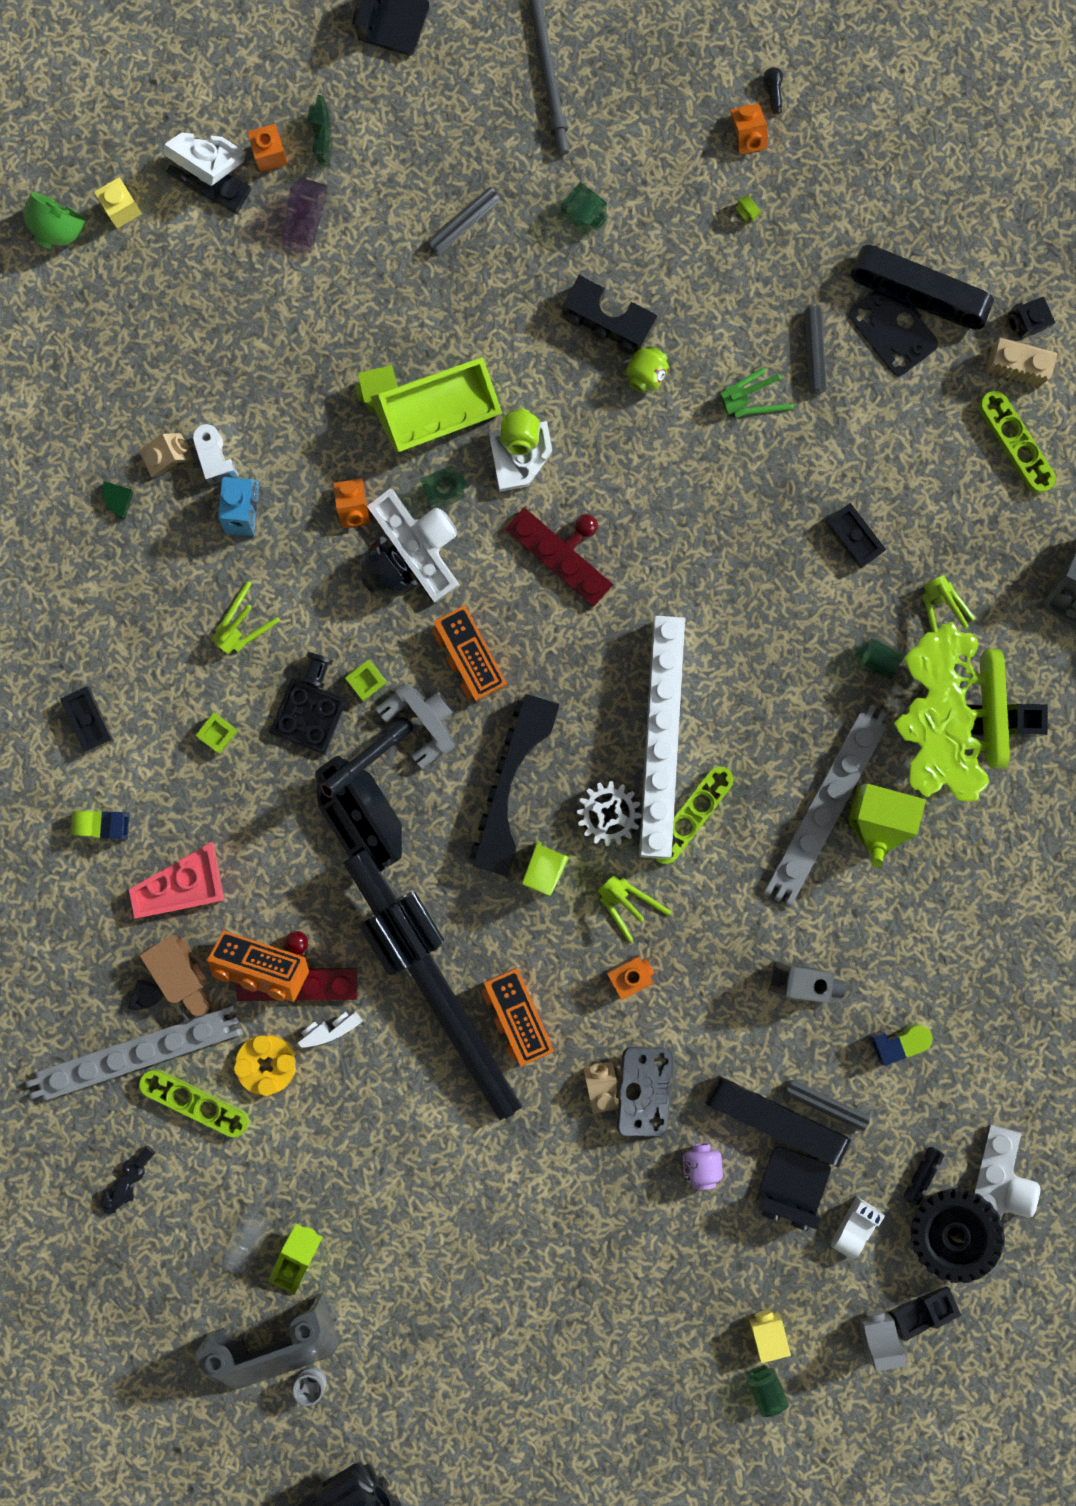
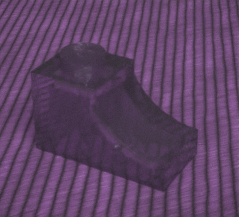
(304, 213)

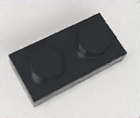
(855, 535)
(86, 719)

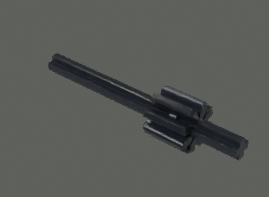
(403, 939)

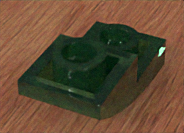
(321, 125)

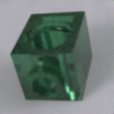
(585, 209)
(431, 482)

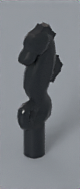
(122, 1191)

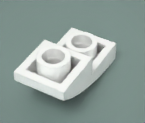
(321, 1034)

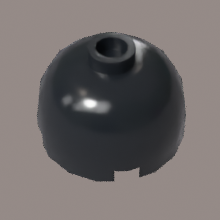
(386, 570)

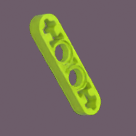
(1021, 439)
(698, 818)
(196, 1098)

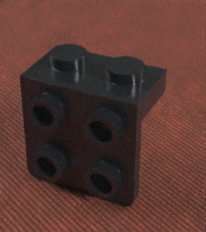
(391, 23)
(793, 1188)

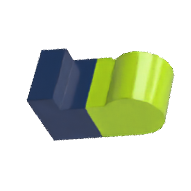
(100, 824)
(902, 1045)

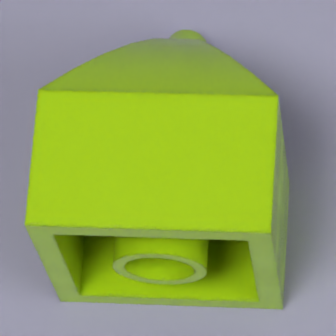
(884, 819)

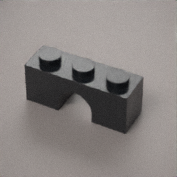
(628, 330)

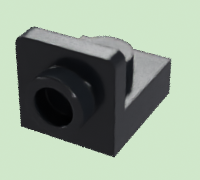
(1030, 317)

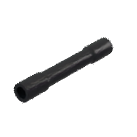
(344, 775)

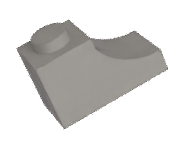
(881, 1341)

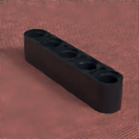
(922, 287)
(778, 1121)

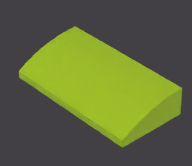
(437, 404)

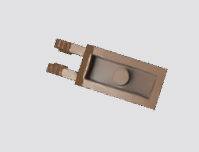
(178, 974)

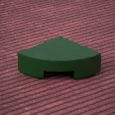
(117, 498)

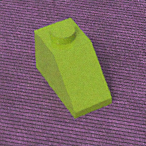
(373, 383)
(295, 1258)

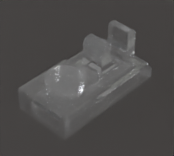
(246, 1242)

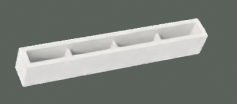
(662, 737)

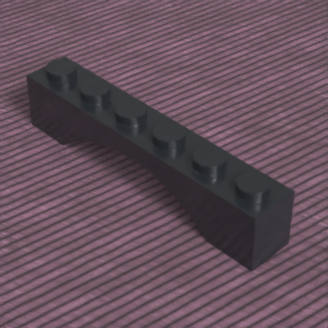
(533, 725)

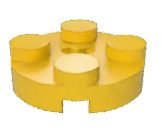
(248, 1067)

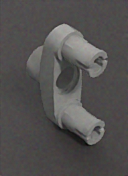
(430, 712)

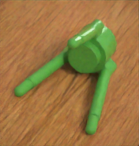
(735, 396)

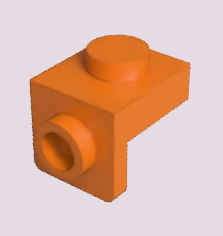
(750, 128)
(351, 503)

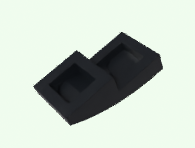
(924, 1313)

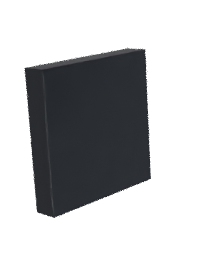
(308, 716)

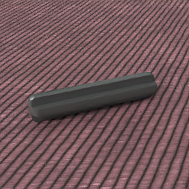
(464, 220)
(815, 350)
(827, 1105)

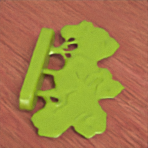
(944, 720)

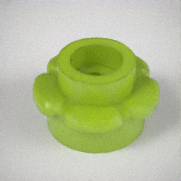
(747, 208)

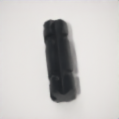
(923, 1175)

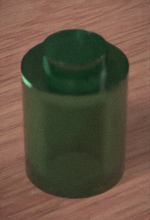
(879, 658)
(767, 1391)

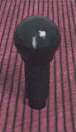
(773, 79)

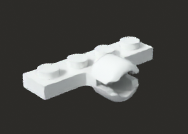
(418, 541)
(997, 1178)

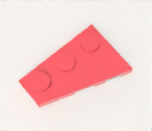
(183, 885)

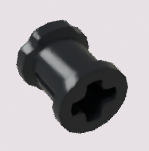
(315, 670)

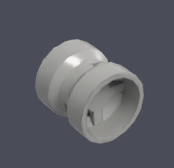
(306, 1391)

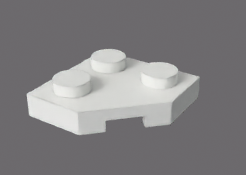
(206, 159)
(519, 470)

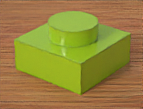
(366, 680)
(217, 733)

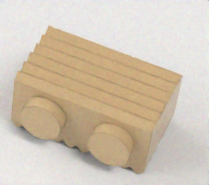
(1021, 362)

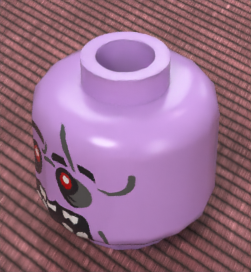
(702, 1166)

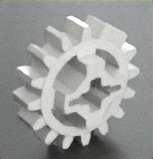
(596, 807)

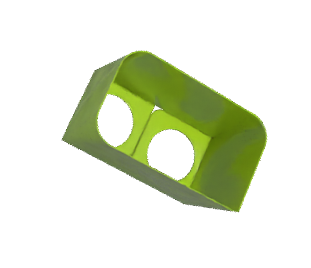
(544, 869)

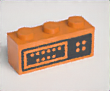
(469, 654)
(258, 966)
(517, 1017)

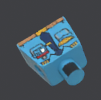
(239, 504)

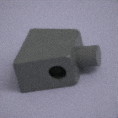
(805, 983)

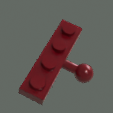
(560, 555)
(319, 983)

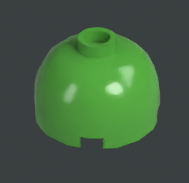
(51, 221)

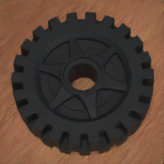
(941, 1254)

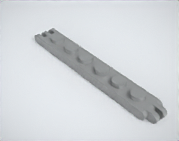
(827, 805)
(134, 1054)

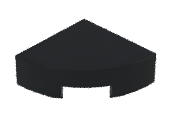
(144, 995)

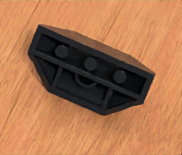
(361, 816)

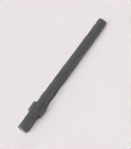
(557, 122)

